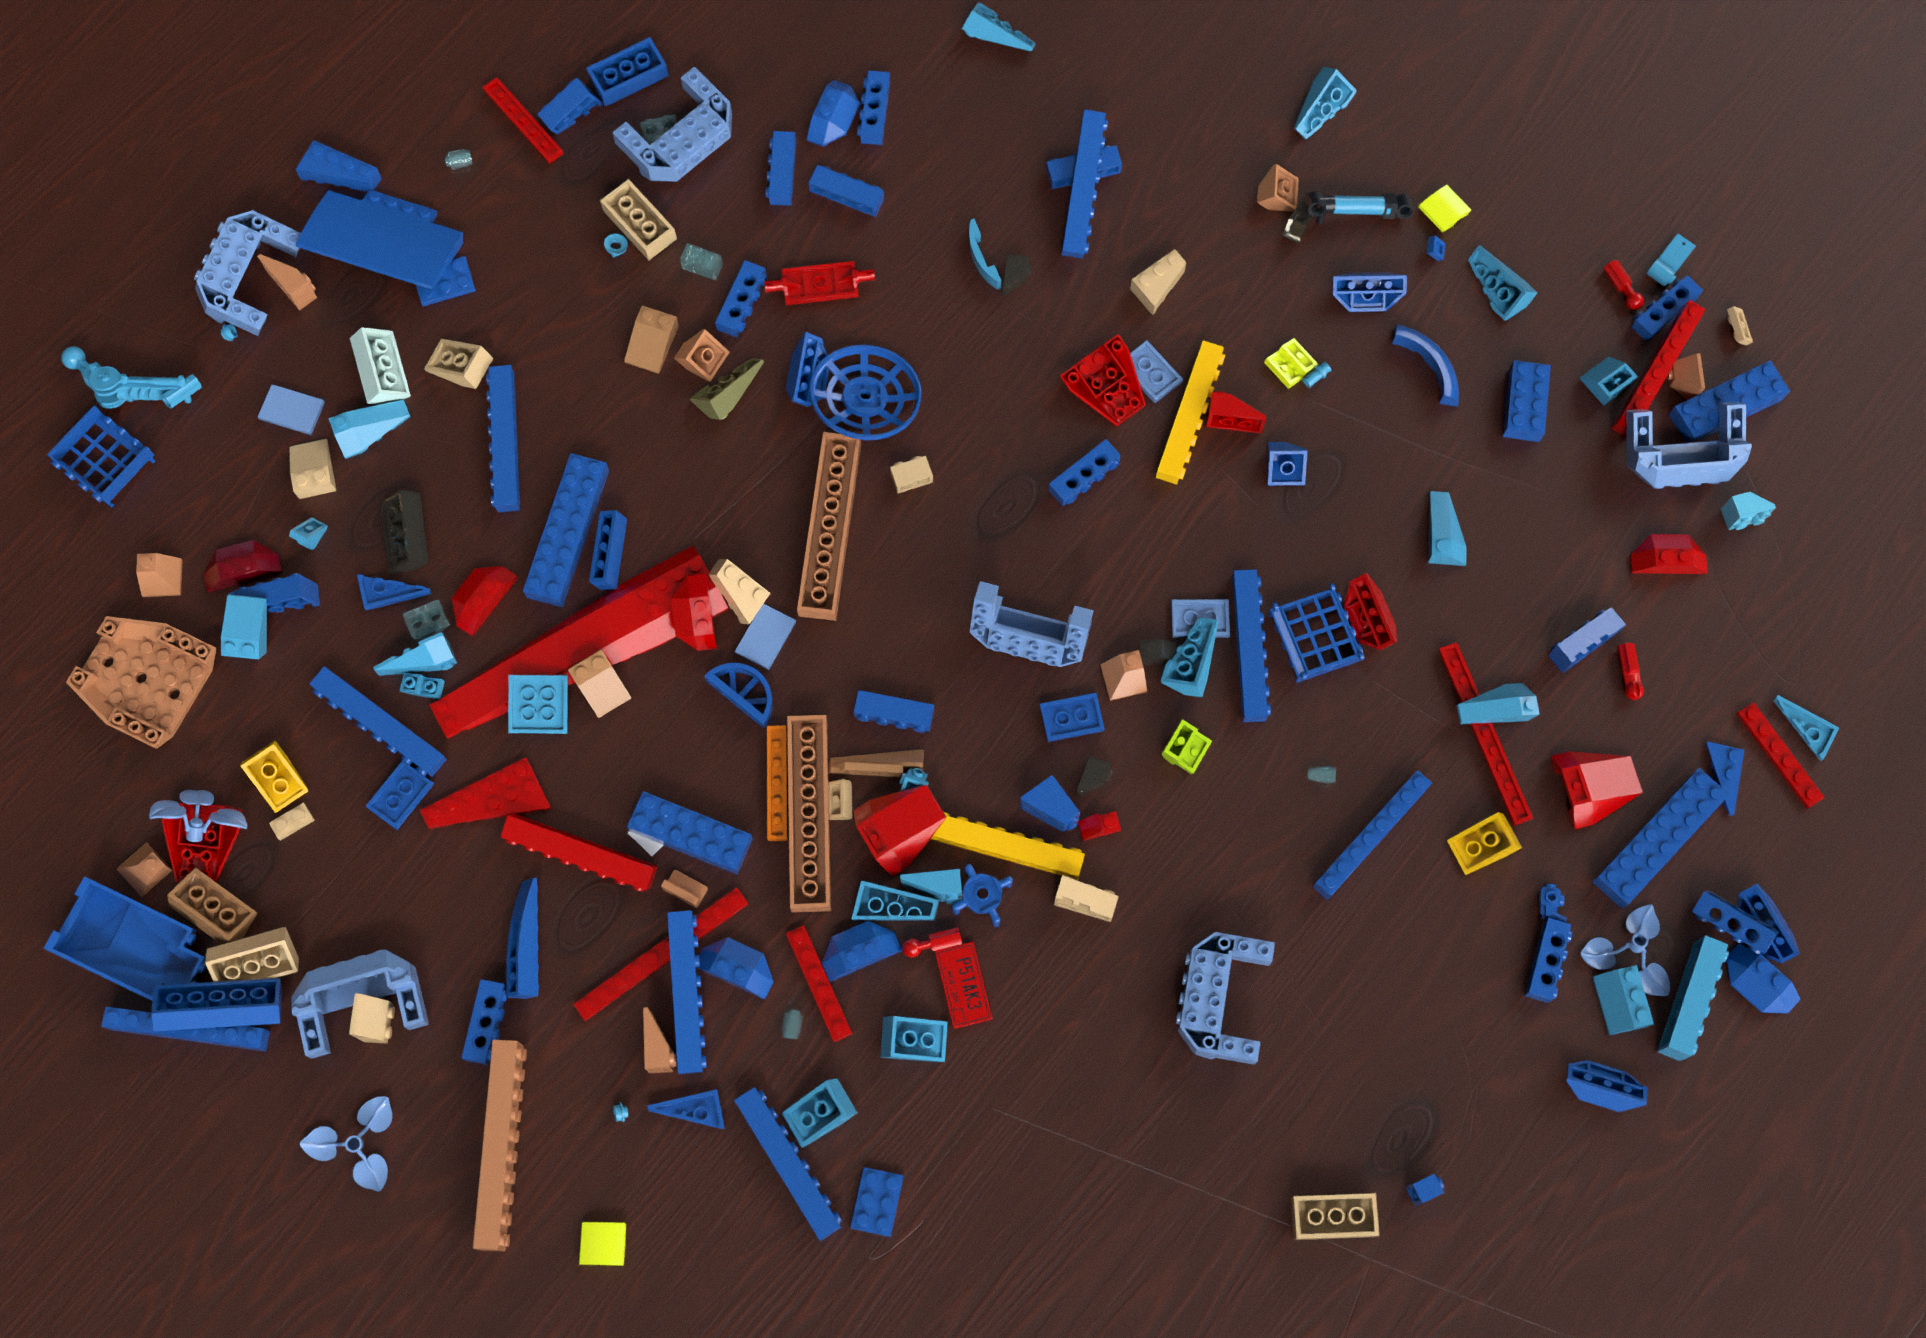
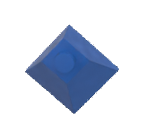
(1285, 464)

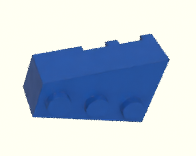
(568, 105)

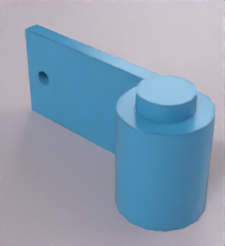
(1670, 260)

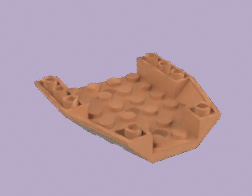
(150, 648)

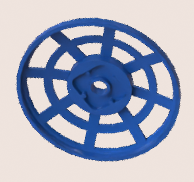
(865, 385)

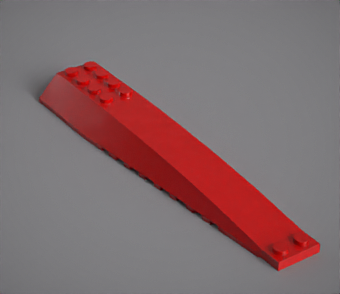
(620, 623)

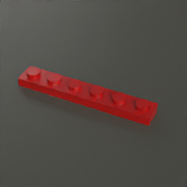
(523, 120)
(1780, 755)
(819, 983)

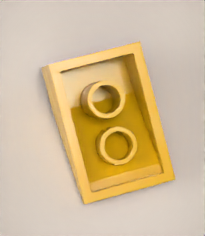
(274, 776)
(1484, 843)

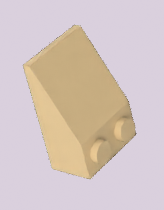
(459, 362)
(311, 469)
(371, 1019)

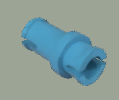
(1319, 372)

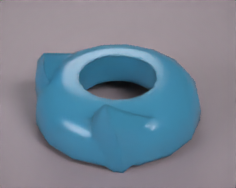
(615, 238)

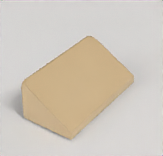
(840, 800)

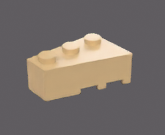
(739, 590)

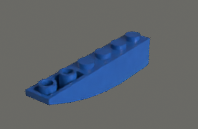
(523, 944)

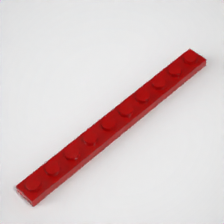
(1487, 738)
(656, 957)

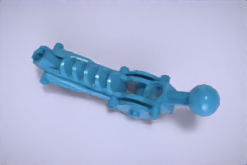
(114, 389)

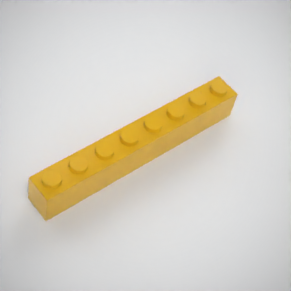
(1189, 413)
(1010, 846)

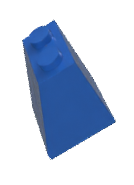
(1051, 805)

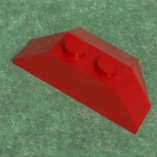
(1668, 555)
(480, 596)
(694, 613)
(1369, 613)

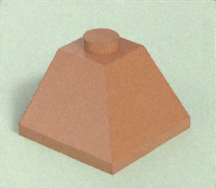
(1278, 190)
(702, 355)
(1687, 376)
(159, 575)
(1124, 675)
(144, 869)

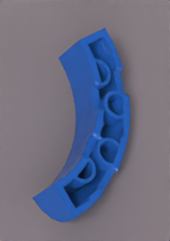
(1434, 357)

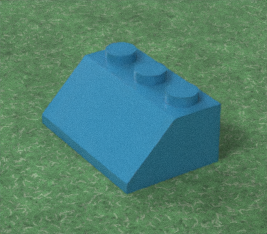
(1623, 1000)

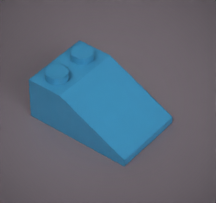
(244, 627)
(938, 884)
(913, 1039)
(819, 1112)

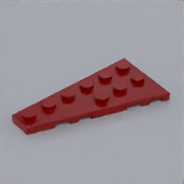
(495, 796)

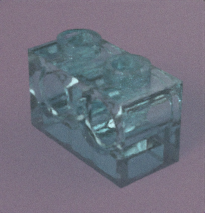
(657, 125)
(701, 261)
(425, 614)

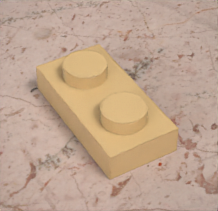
(1738, 321)
(291, 821)

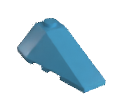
(985, 25)
(1326, 96)
(1503, 286)
(362, 427)
(1444, 533)
(431, 655)
(1191, 663)
(1501, 704)

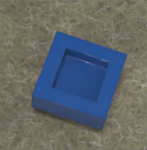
(1436, 248)

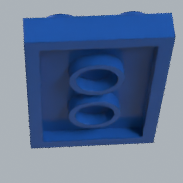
(453, 283)
(1072, 717)
(399, 795)
(877, 1202)

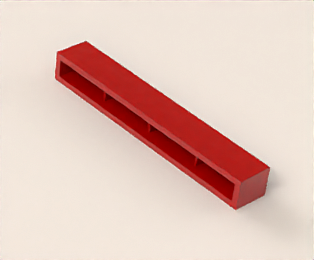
(1661, 363)
(579, 852)

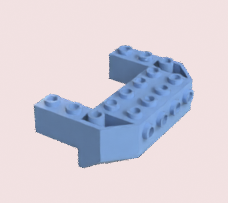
(686, 141)
(229, 261)
(1688, 462)
(1027, 633)
(335, 986)
(1206, 995)

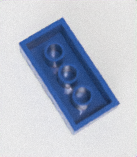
(627, 71)
(1526, 401)

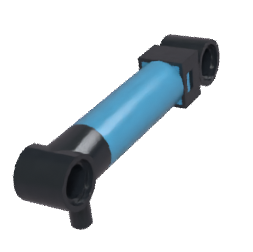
(1387, 205)

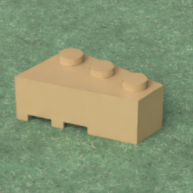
(1157, 280)
(1086, 899)

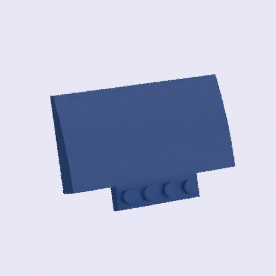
(382, 236)

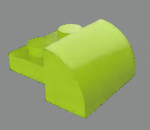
(1186, 747)

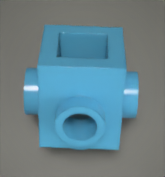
(913, 778)

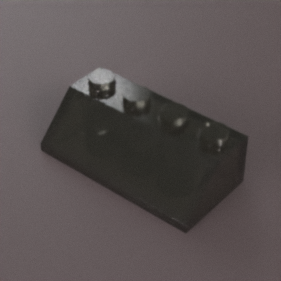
(404, 532)

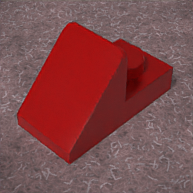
(1099, 825)

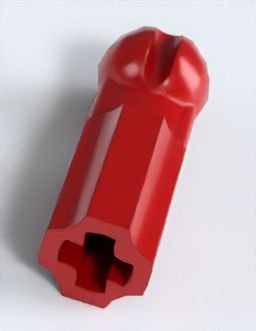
(1623, 283)
(1630, 669)
(934, 941)

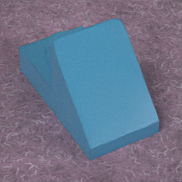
(308, 533)

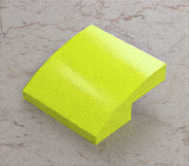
(1444, 208)
(1291, 363)
(602, 1243)

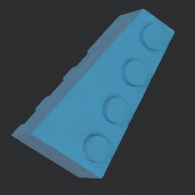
(889, 904)

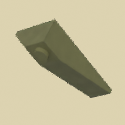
(723, 396)

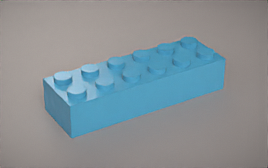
(1693, 998)

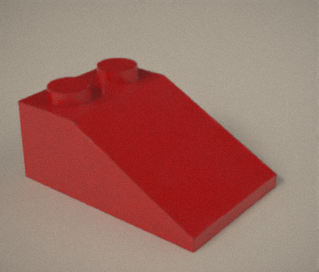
(1233, 414)

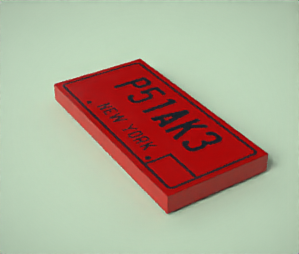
(963, 985)

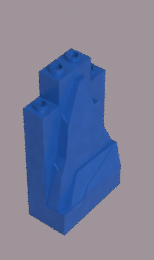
(126, 941)

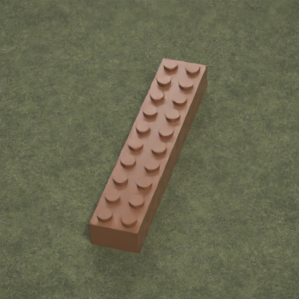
(829, 527)
(809, 813)
(499, 1146)

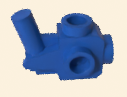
(1549, 900)

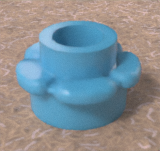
(229, 332)
(620, 1112)

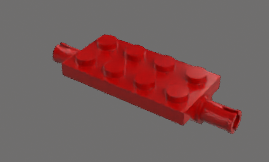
(820, 282)

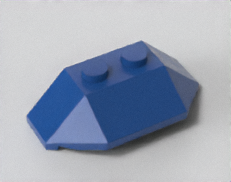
(833, 114)
(1369, 290)
(803, 363)
(1760, 905)
(858, 949)
(737, 966)
(1760, 981)
(1605, 1086)

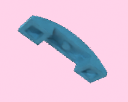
(989, 273)

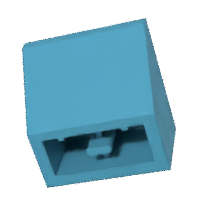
(1746, 510)

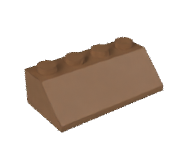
(211, 907)

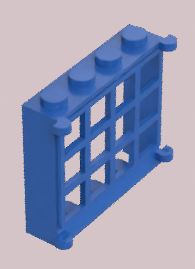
(92, 417)
(1290, 644)

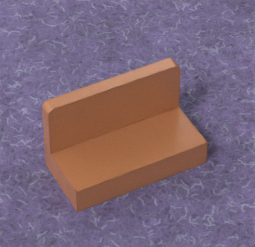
(685, 888)

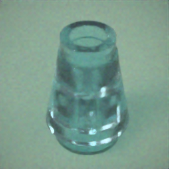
(1322, 774)

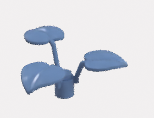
(196, 827)
(1644, 926)
(370, 1172)

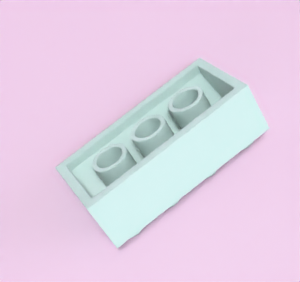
(379, 366)

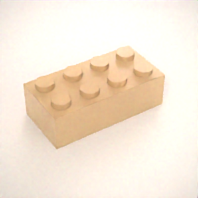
(638, 219)
(253, 957)
(1334, 1216)

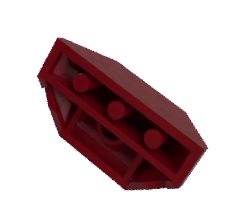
(240, 565)

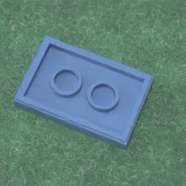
(1154, 372)
(291, 409)
(1187, 612)
(765, 636)

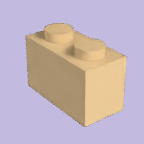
(911, 474)

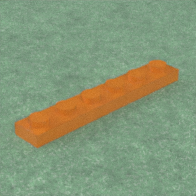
(777, 783)

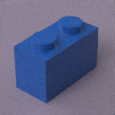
(1425, 1189)

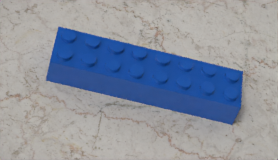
(566, 530)
(1660, 838)

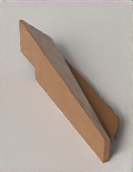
(880, 764)

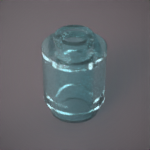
(458, 159)
(792, 1024)

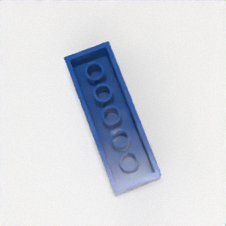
(1755, 388)
(690, 832)
(216, 1004)

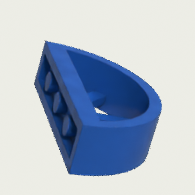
(738, 699)

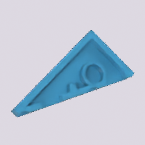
(1813, 729)

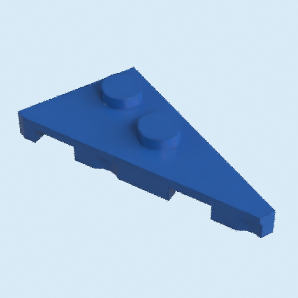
(382, 592)
(1727, 766)
(697, 1108)

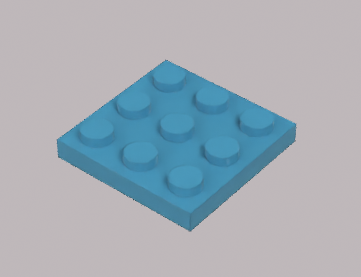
(538, 704)

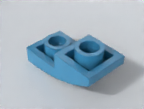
(422, 686)

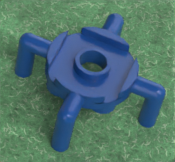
(979, 905)

